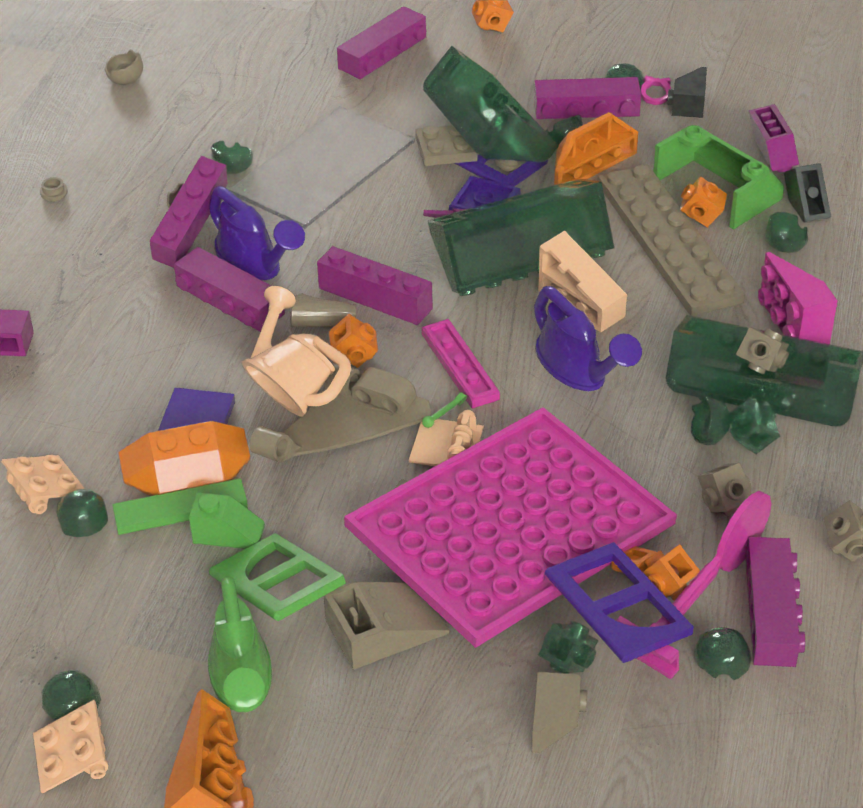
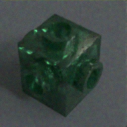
(754, 425)
(569, 647)

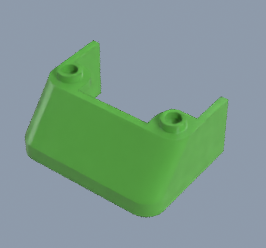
(756, 182)

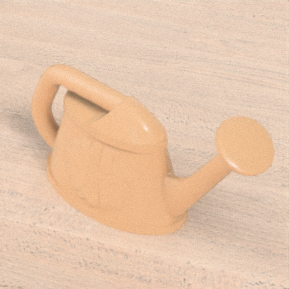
(297, 366)

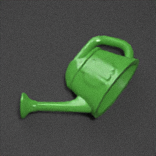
(237, 655)

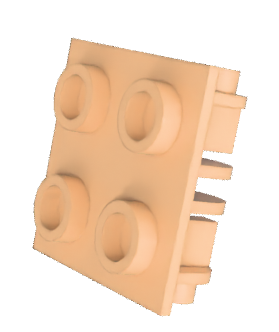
(445, 439)
(40, 479)
(70, 747)

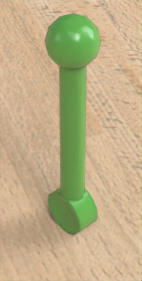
(428, 421)

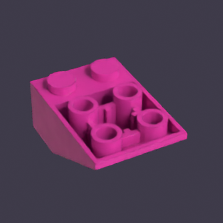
(797, 300)

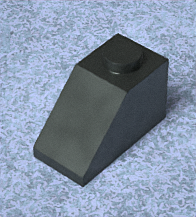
(689, 94)
(808, 192)

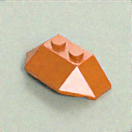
(594, 148)
(184, 457)

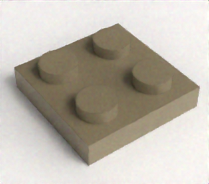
(443, 146)

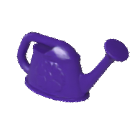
(244, 236)
(570, 344)

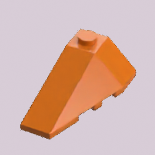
(206, 763)

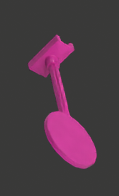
(746, 522)

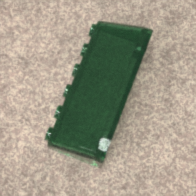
(485, 111)
(505, 236)
(813, 385)

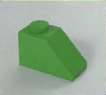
(223, 522)

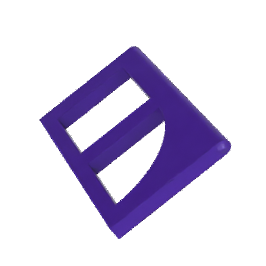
(512, 179)
(624, 640)

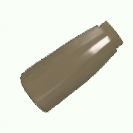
(319, 312)

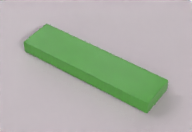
(169, 507)

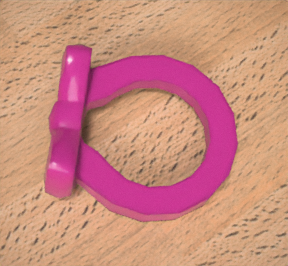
(650, 81)

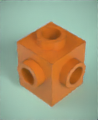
(492, 14)
(703, 201)
(354, 340)
(671, 571)

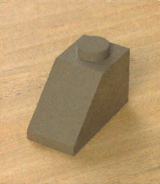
(556, 708)

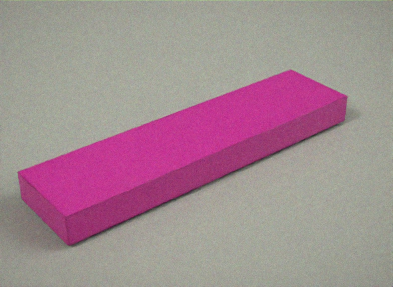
(460, 363)

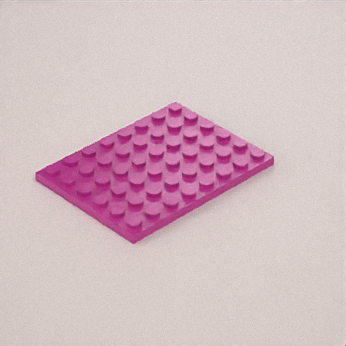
(499, 515)

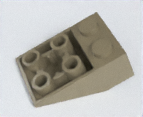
(380, 620)

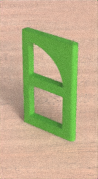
(255, 591)

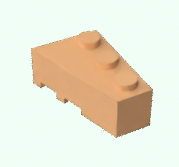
(581, 281)

